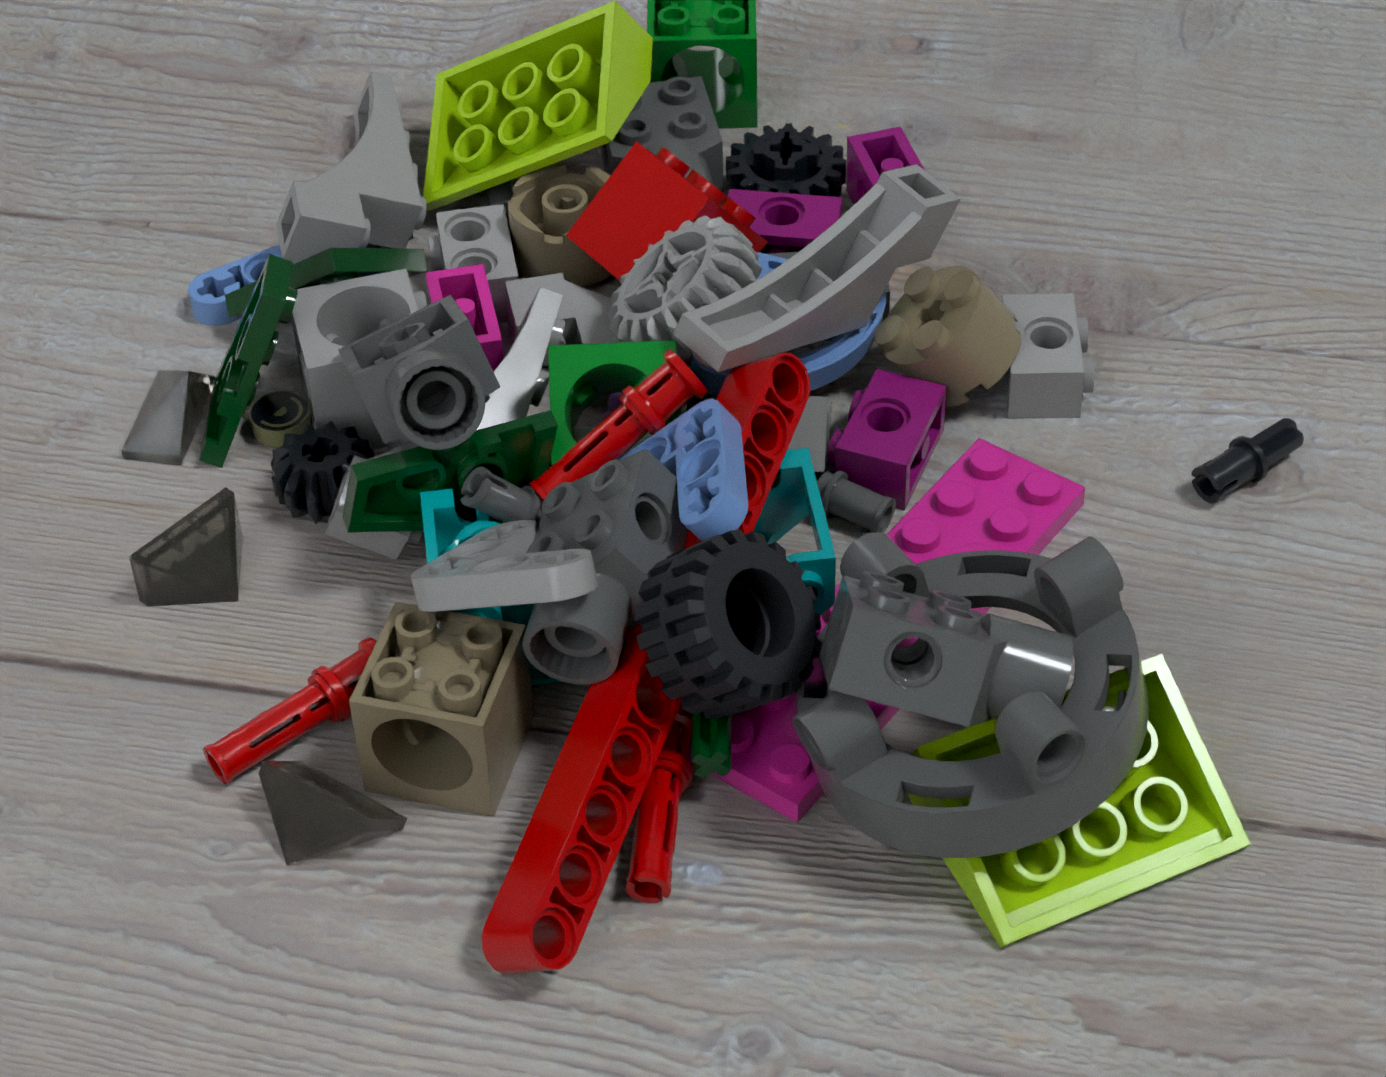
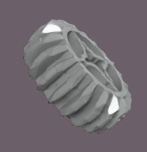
(679, 275)

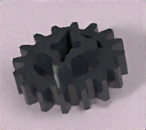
(787, 163)

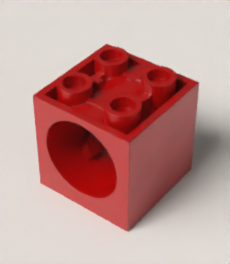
(646, 200)

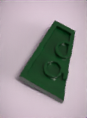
(336, 266)
(249, 349)
(387, 489)

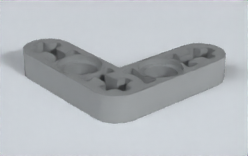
(499, 572)

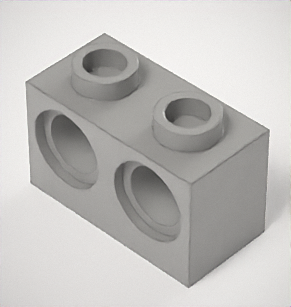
(477, 238)

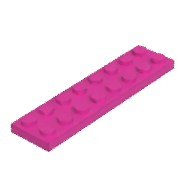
(977, 505)

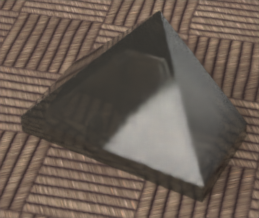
(169, 417)
(193, 558)
(319, 813)

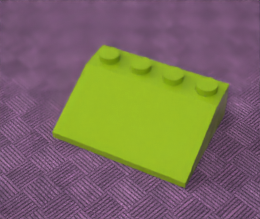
(534, 102)
(1151, 828)

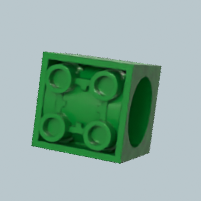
(726, 71)
(589, 371)

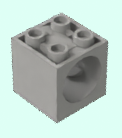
(333, 317)

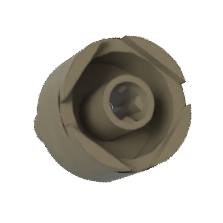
(542, 214)
(950, 332)

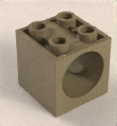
(443, 708)

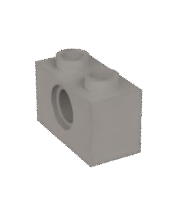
(1049, 367)

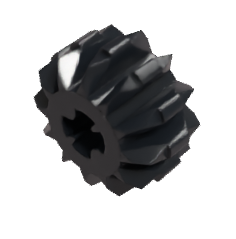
(312, 467)

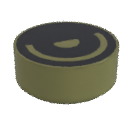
(278, 415)

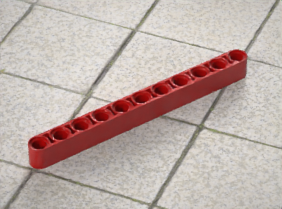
(621, 730)

